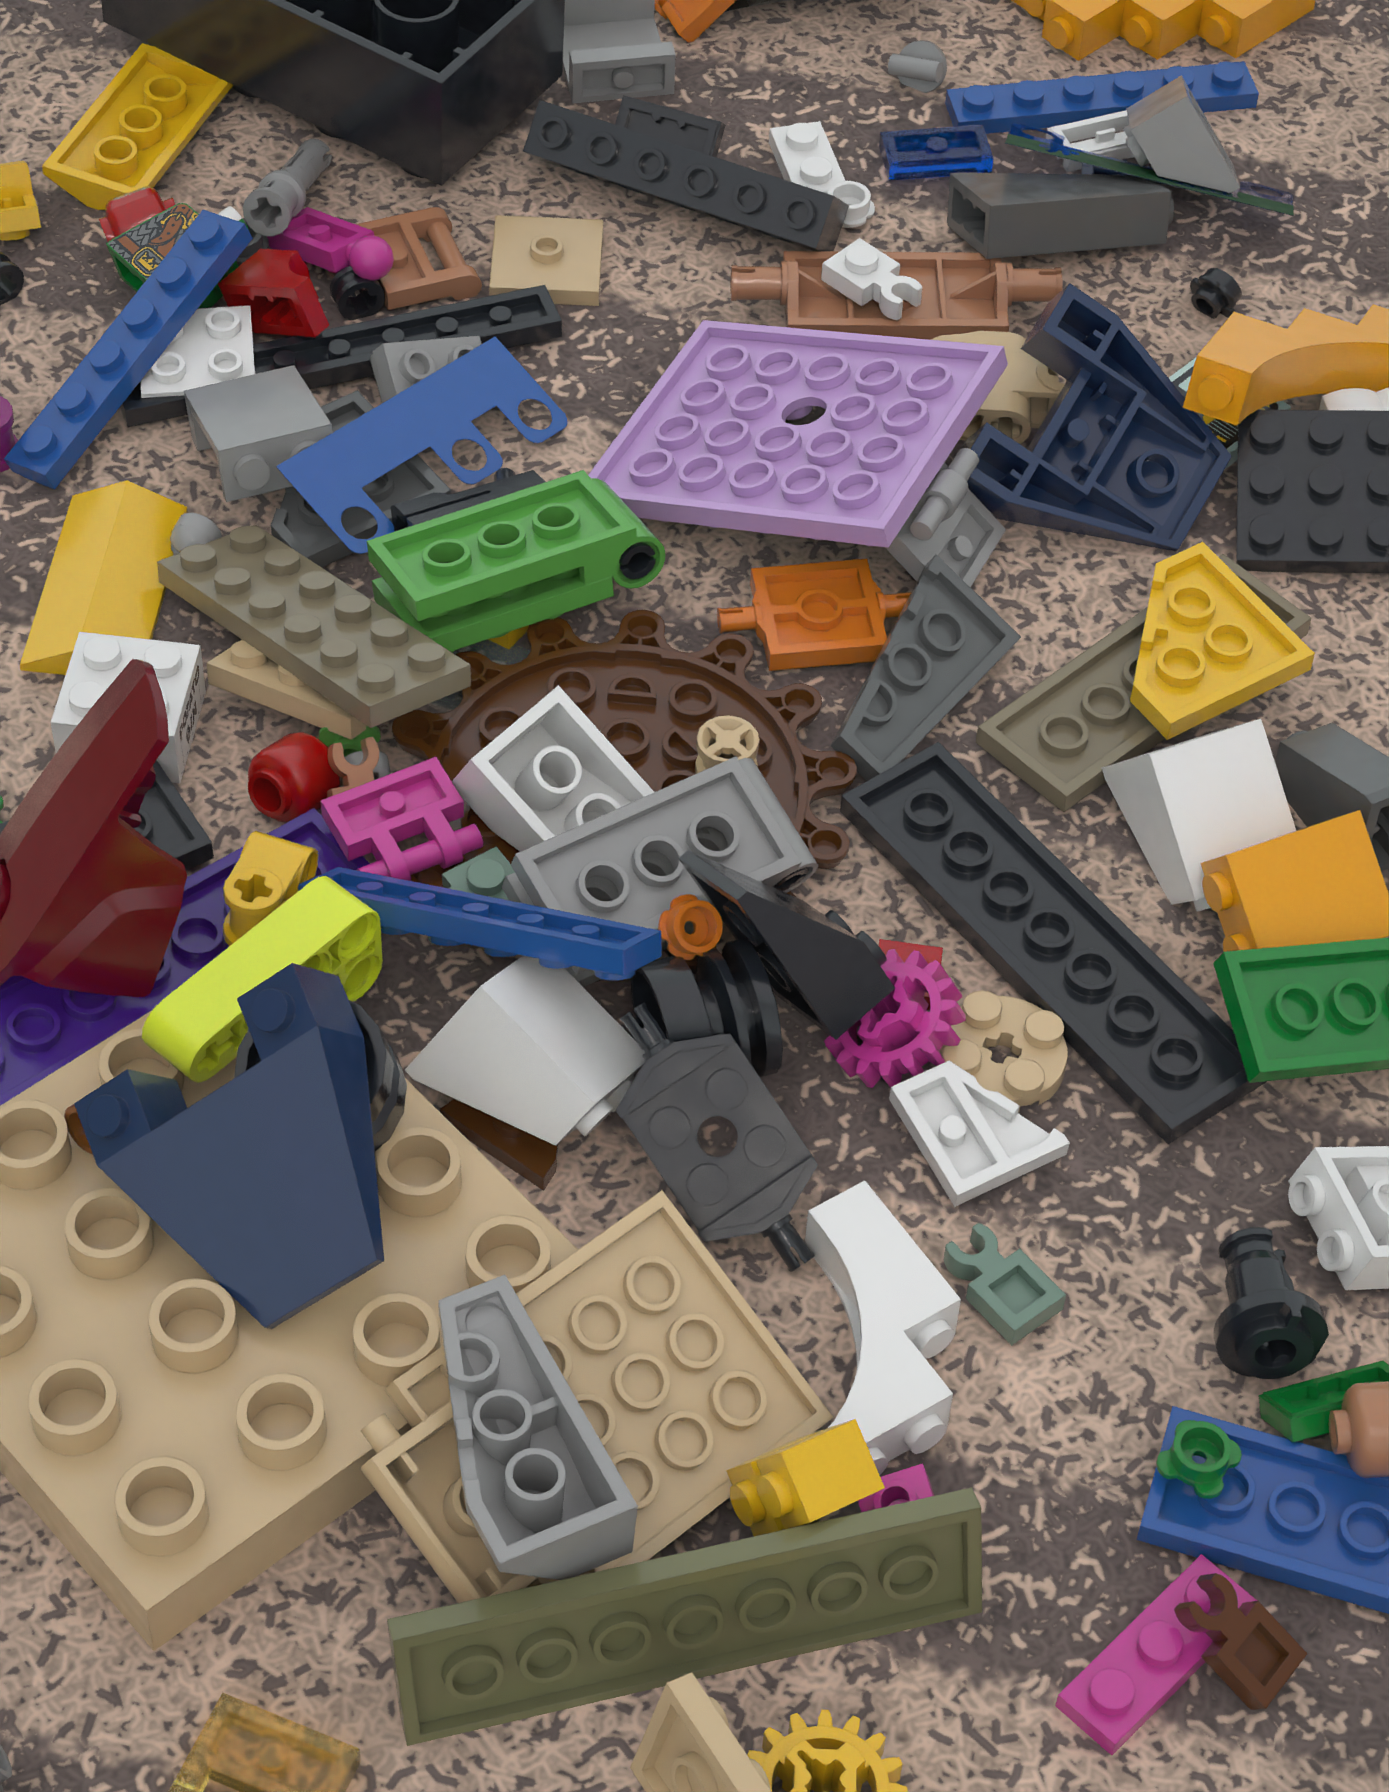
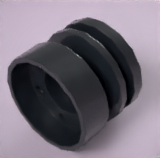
(725, 998)

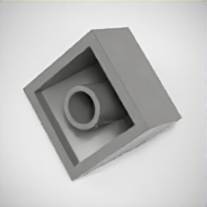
(1178, 140)

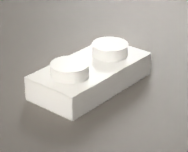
(805, 155)

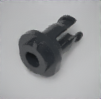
(1268, 1325)

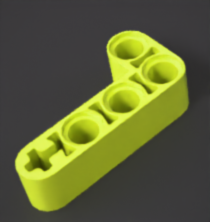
(316, 928)

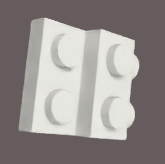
(1348, 1208)

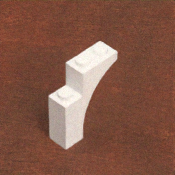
(897, 1318)

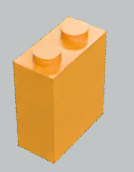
(1300, 888)

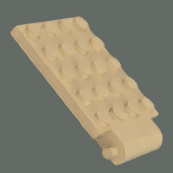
(663, 1369)

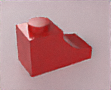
(278, 292)

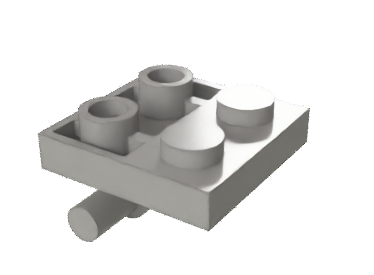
(949, 524)

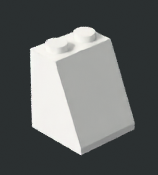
(1201, 803)
(533, 1053)

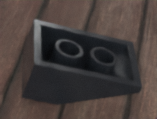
(807, 955)

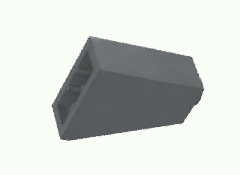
(1335, 774)

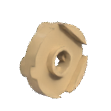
(1021, 1027)

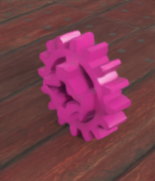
(899, 1030)

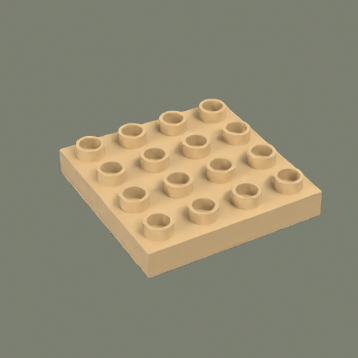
(155, 1409)

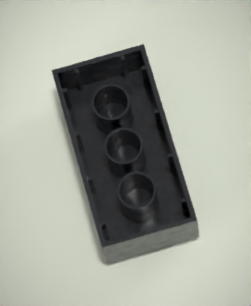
(389, 75)

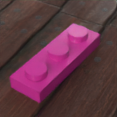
(1142, 1664)

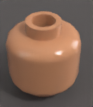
(1363, 1429)

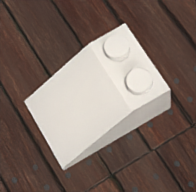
(547, 775)

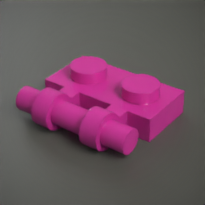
(397, 808)

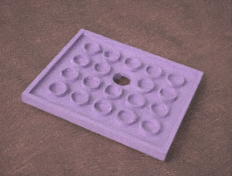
(720, 455)

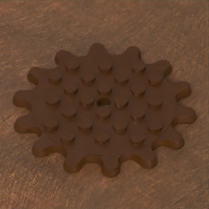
(649, 709)

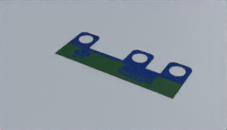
(1056, 148)

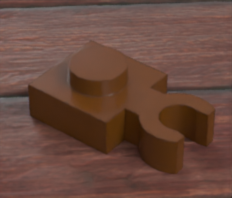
(1248, 1643)

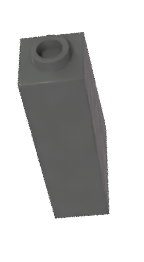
(1056, 212)

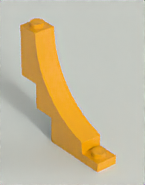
(1263, 363)

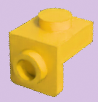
(17, 202)

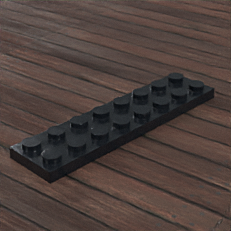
(1052, 940)

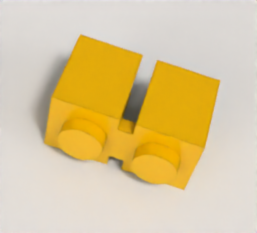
(804, 1479)

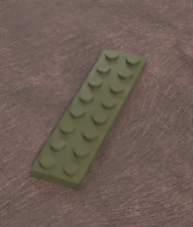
(686, 1614)

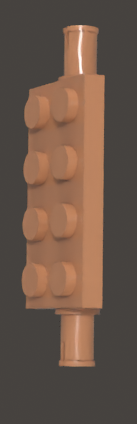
(958, 293)

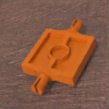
(815, 614)

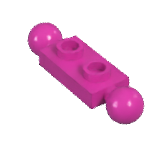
(335, 244)

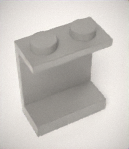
(615, 51)
(255, 427)

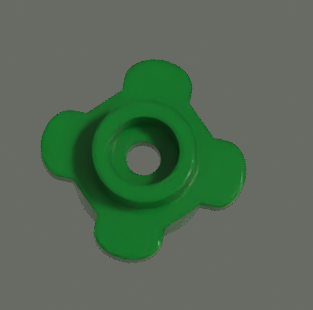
(1201, 1440)

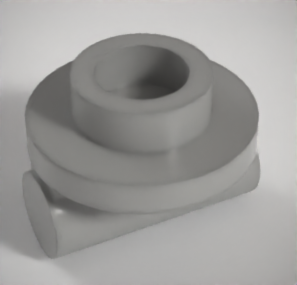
(919, 66)

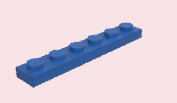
(1084, 97)
(128, 349)
(503, 925)

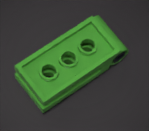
(513, 561)

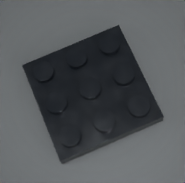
(1313, 491)

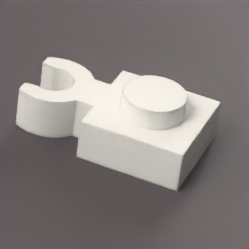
(869, 274)

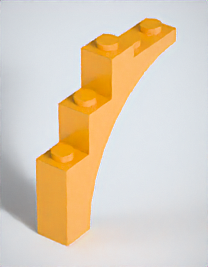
(1162, 25)

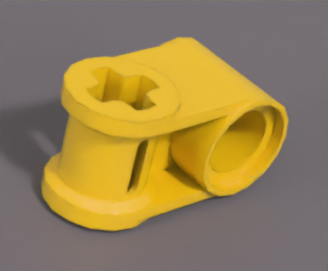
(264, 880)

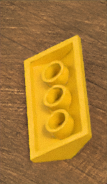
(134, 127)
(103, 572)

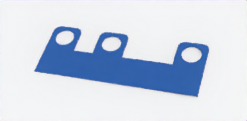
(422, 416)

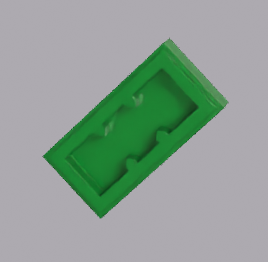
(1304, 1407)

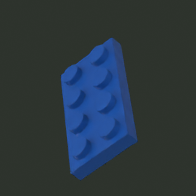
(1280, 1516)

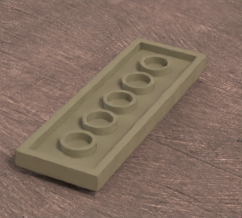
(314, 625)
(1083, 712)

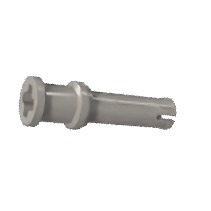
(283, 191)

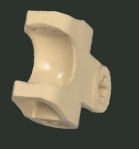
(1021, 393)

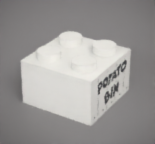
(99, 661)

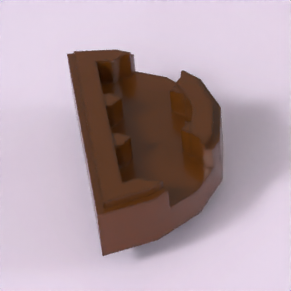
(515, 1148)

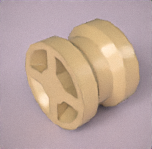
(724, 739)

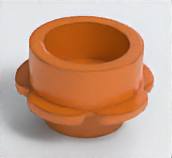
(706, 925)

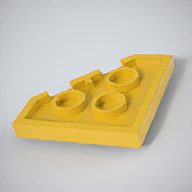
(1208, 644)

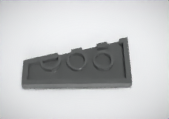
(923, 670)

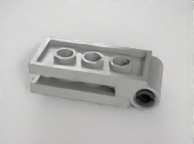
(628, 859)

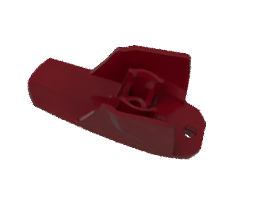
(79, 887)

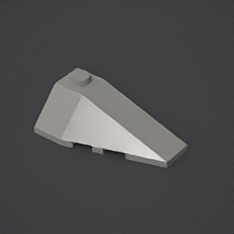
(524, 1445)

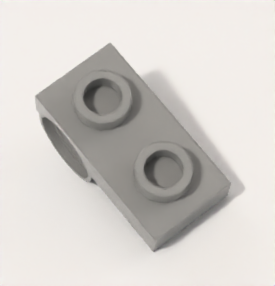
(408, 362)

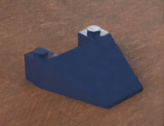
(1113, 449)
(270, 1170)

